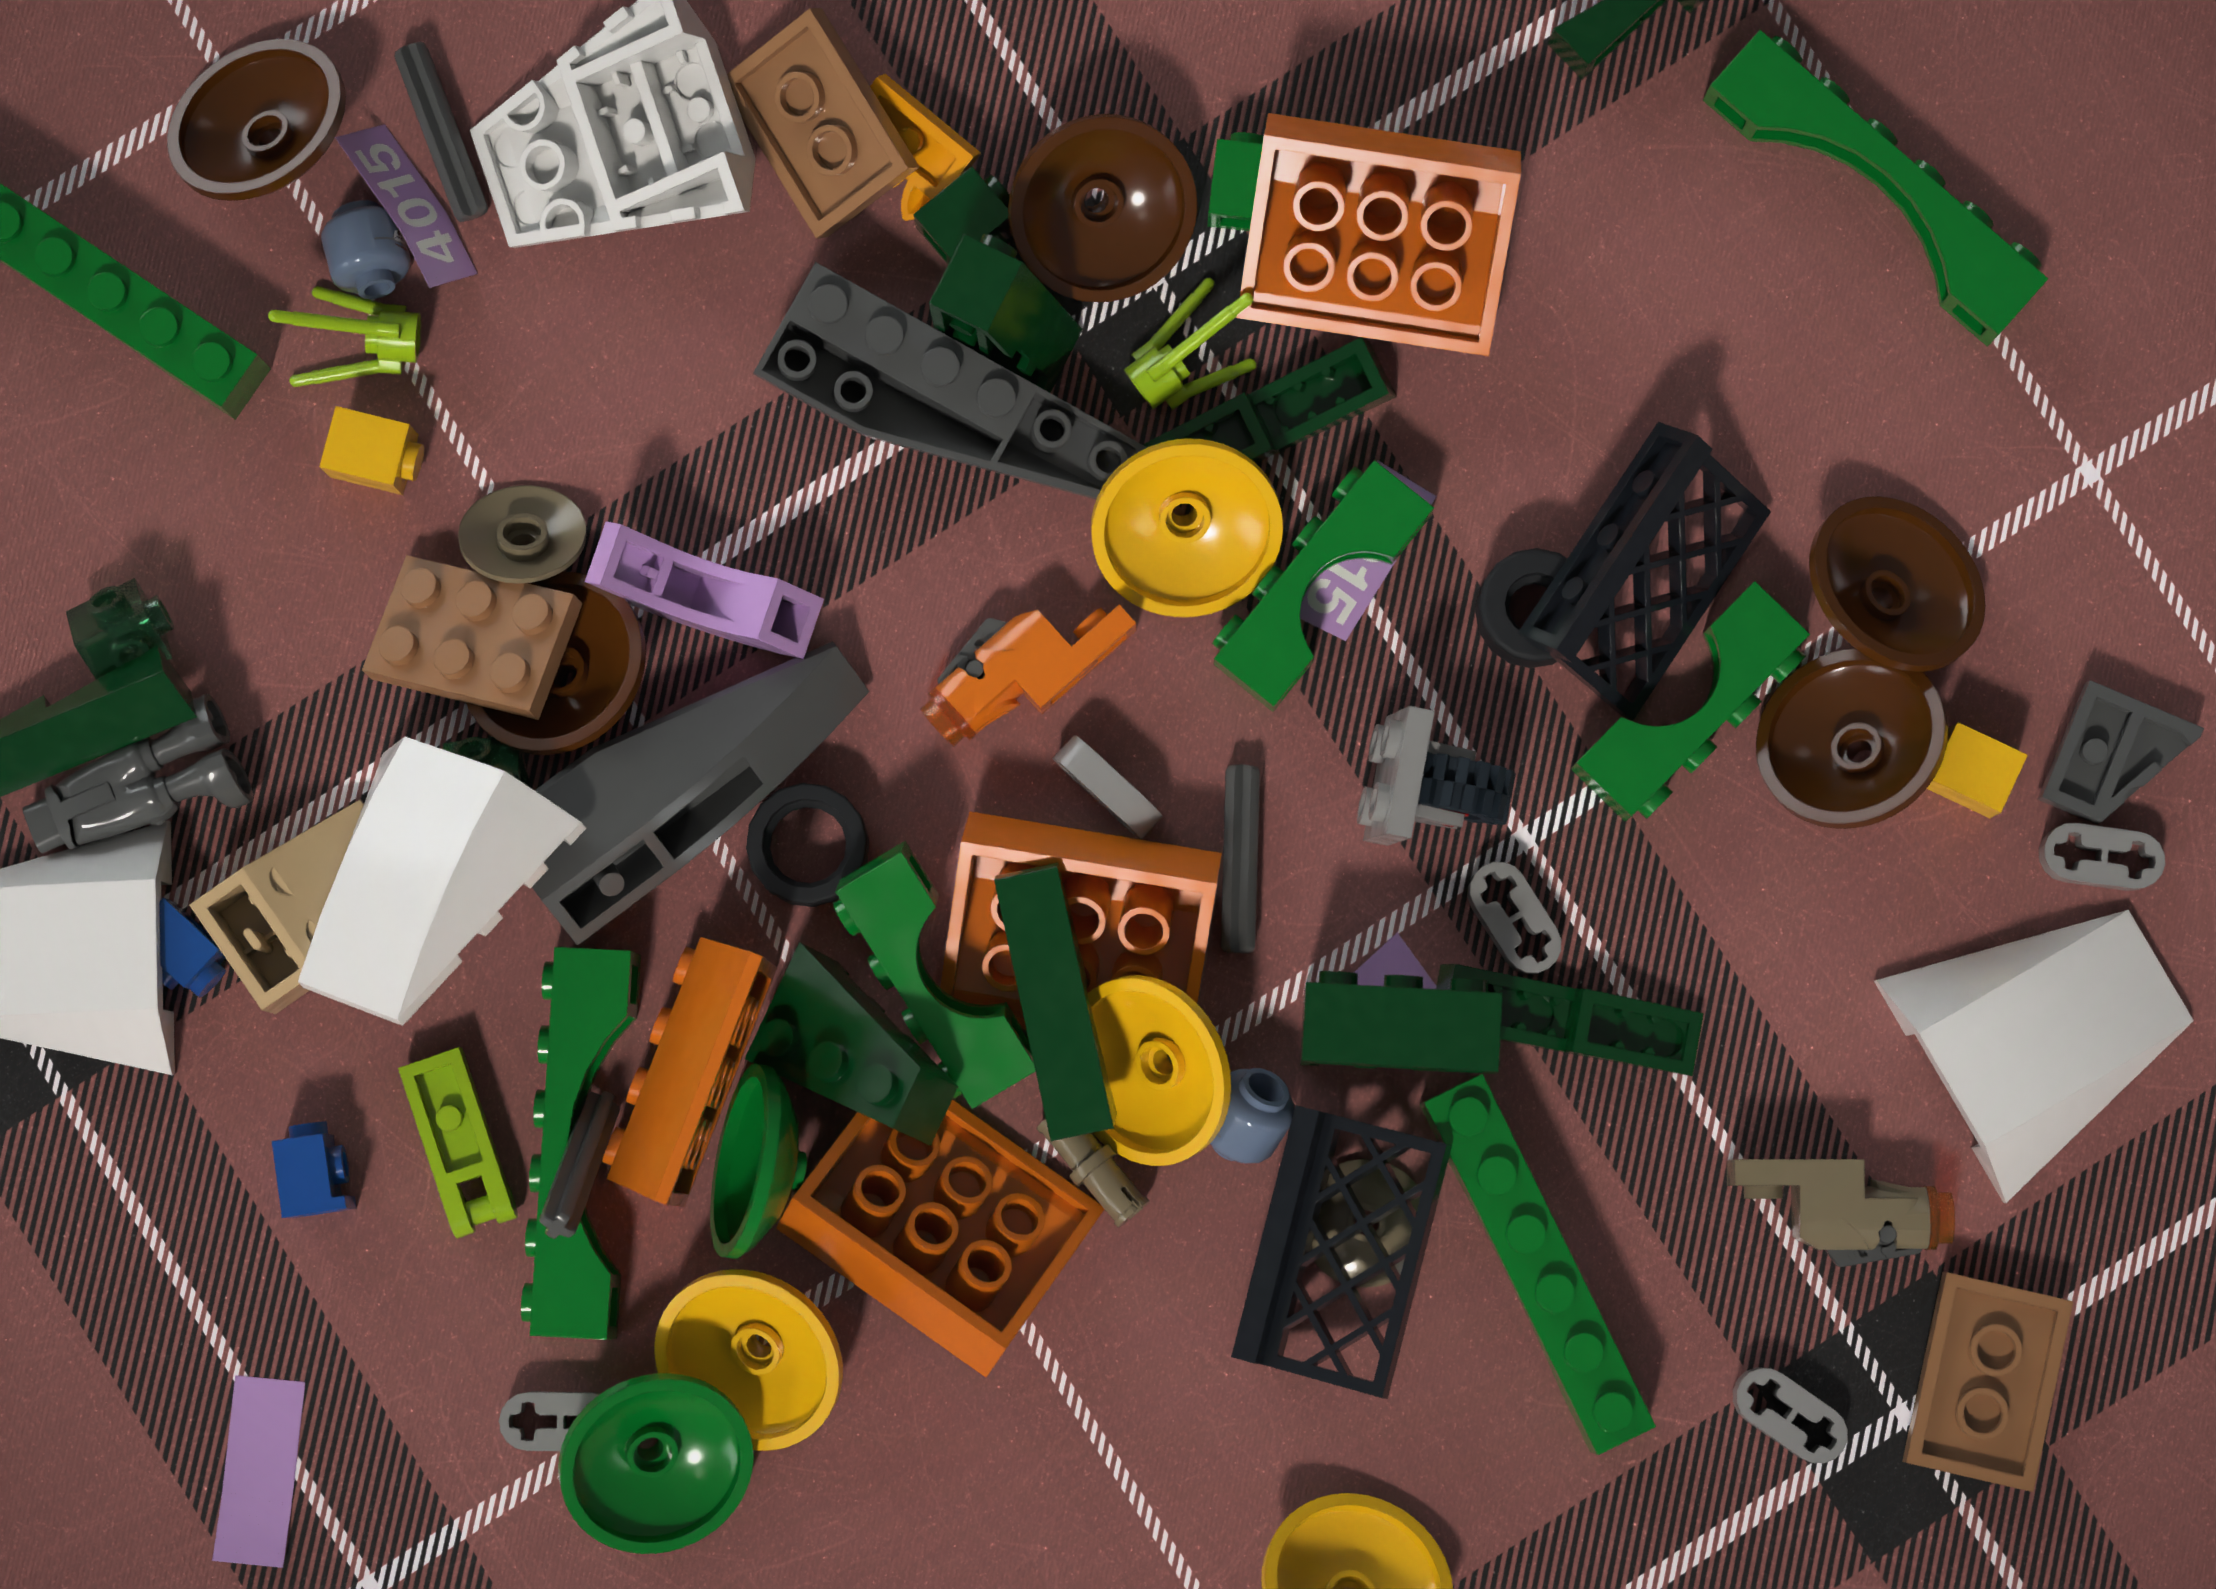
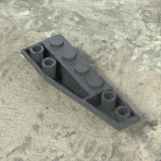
(931, 393)
(684, 782)

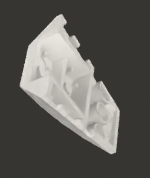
(620, 134)
(425, 874)
(87, 951)
(2039, 1034)

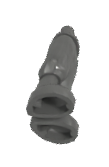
(123, 790)

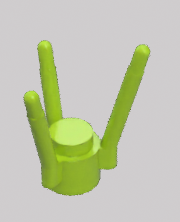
(389, 334)
(1160, 372)

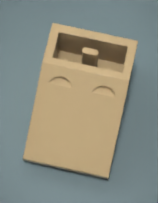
(272, 908)

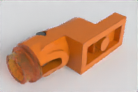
(1016, 660)

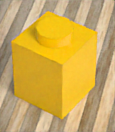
(371, 451)
(1977, 771)

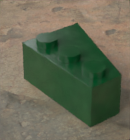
(1003, 311)
(1401, 1024)
(848, 1050)

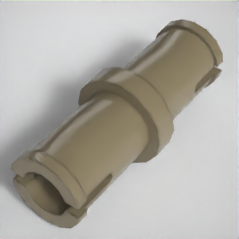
(1101, 1175)

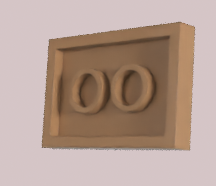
(819, 123)
(472, 637)
(1987, 1381)

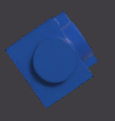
(187, 951)
(311, 1172)

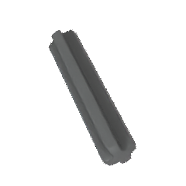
(441, 132)
(1240, 858)
(579, 1164)

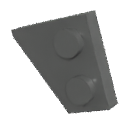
(2111, 752)

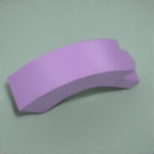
(704, 594)

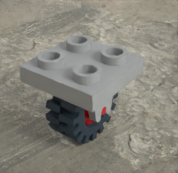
(1427, 782)

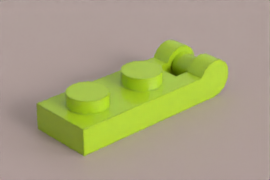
(457, 1140)

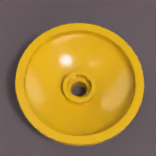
(1191, 560)
(1161, 1107)
(778, 1388)
(1353, 1545)

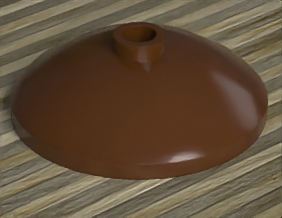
(256, 120)
(1127, 237)
(1897, 584)
(609, 665)
(1830, 715)

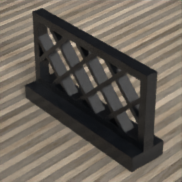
(1619, 546)
(1288, 1240)

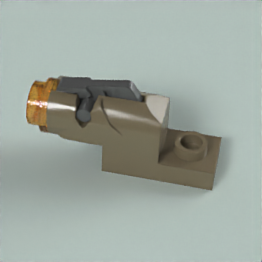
(1844, 1216)

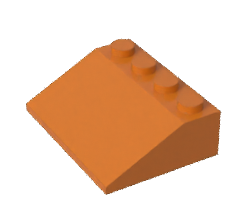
(1379, 234)
(1130, 901)
(690, 1072)
(942, 1232)

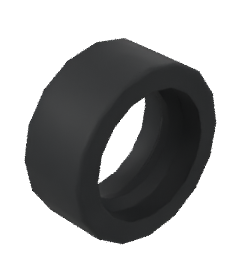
(765, 822)

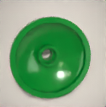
(754, 1162)
(662, 1493)

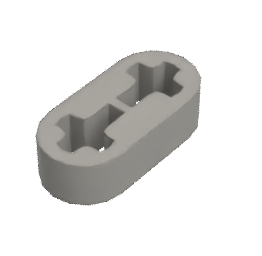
(1107, 787)
(2103, 841)
(1501, 927)
(546, 1403)
(1781, 1427)

